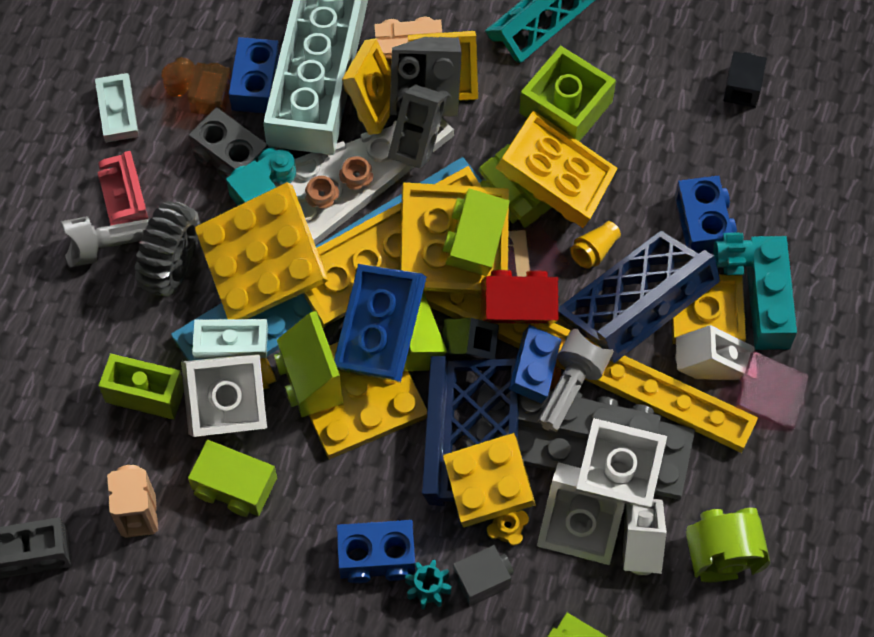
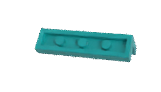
(528, 12)

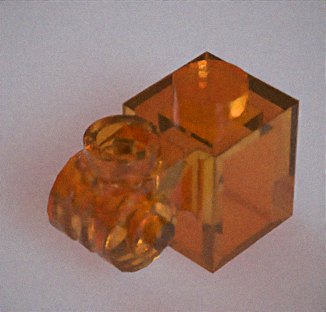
(206, 84)

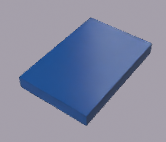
(379, 322)

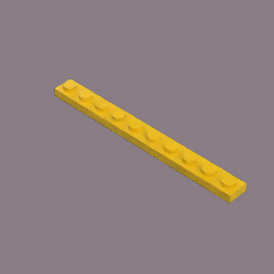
(628, 379)

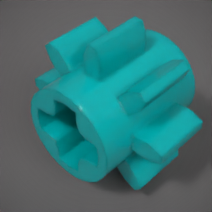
(733, 253)
(435, 590)

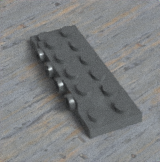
(546, 448)

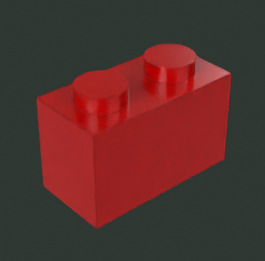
(519, 298)

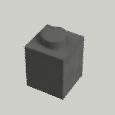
(483, 575)

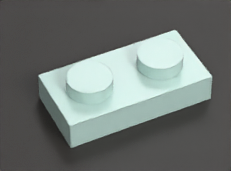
(116, 107)
(230, 338)

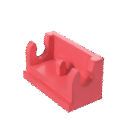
(121, 189)

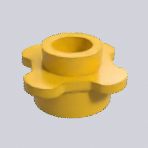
(512, 534)

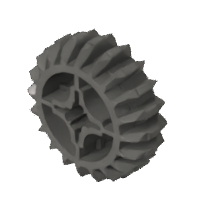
(167, 248)

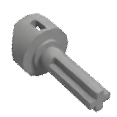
(87, 240)
(581, 362)

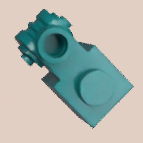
(259, 177)

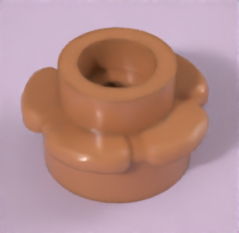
(356, 165)
(321, 184)

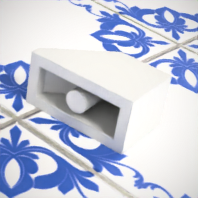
(712, 354)
(644, 538)

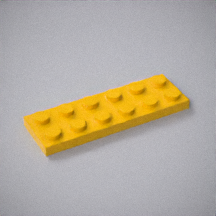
(371, 244)

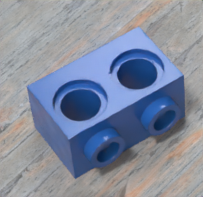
(250, 76)
(700, 216)
(376, 540)

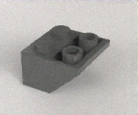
(430, 64)

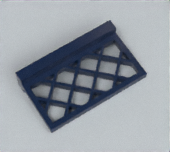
(653, 306)
(442, 421)

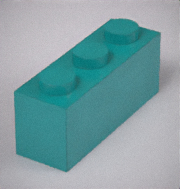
(771, 294)

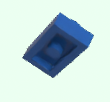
(535, 364)

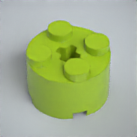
(727, 544)

